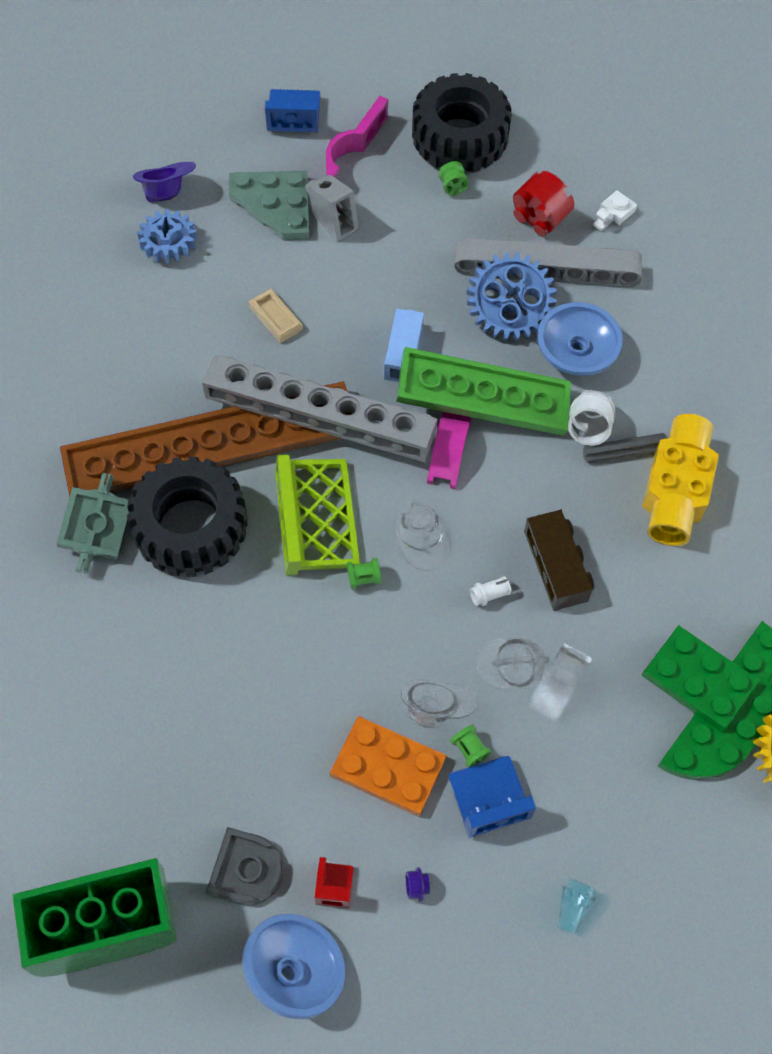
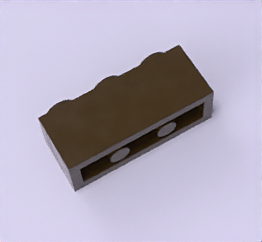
(558, 559)

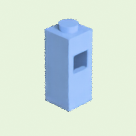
(405, 332)

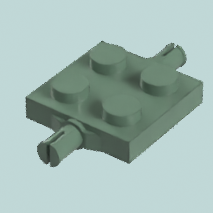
(94, 523)

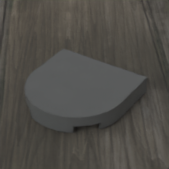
(246, 869)

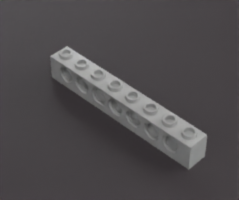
(329, 419)

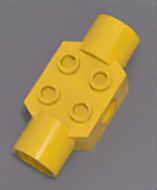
(680, 480)

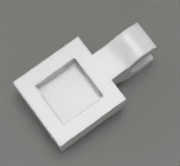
(615, 209)

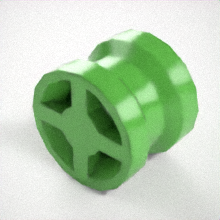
(453, 178)

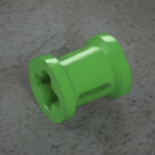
(364, 573)
(470, 746)

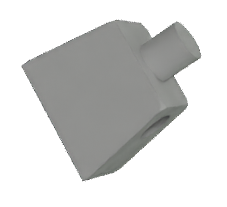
(333, 206)

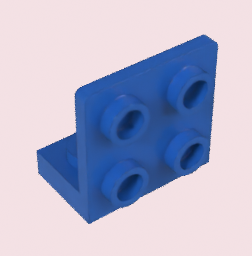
(292, 110)
(490, 796)

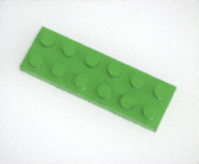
(484, 391)

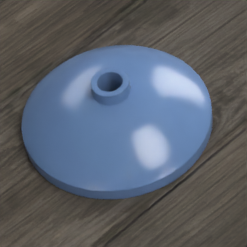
(579, 327)
(305, 954)

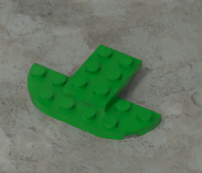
(723, 694)

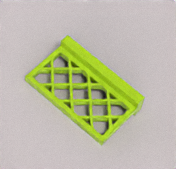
(290, 509)

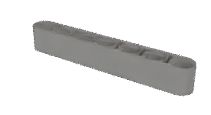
(563, 262)

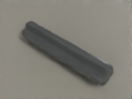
(622, 447)

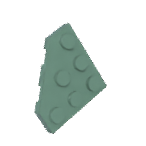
(274, 200)

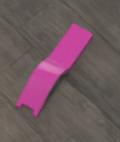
(357, 139)
(448, 448)

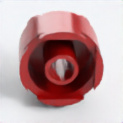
(542, 202)

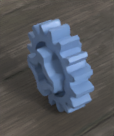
(167, 236)

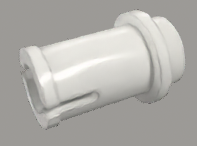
(489, 591)

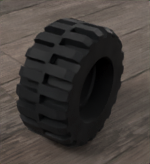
(461, 99)
(179, 483)

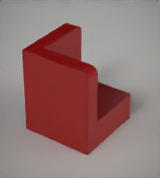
(333, 884)

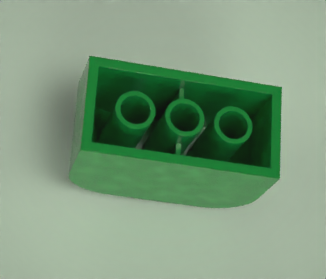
(94, 919)

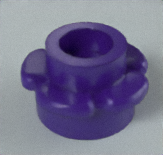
(417, 884)

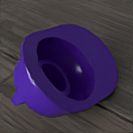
(163, 182)

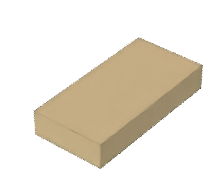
(275, 315)

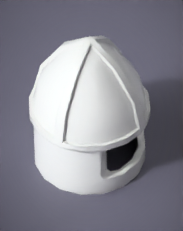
(594, 415)

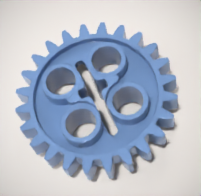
(491, 310)

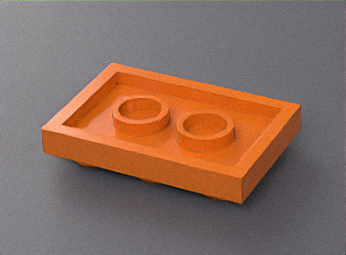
(388, 766)

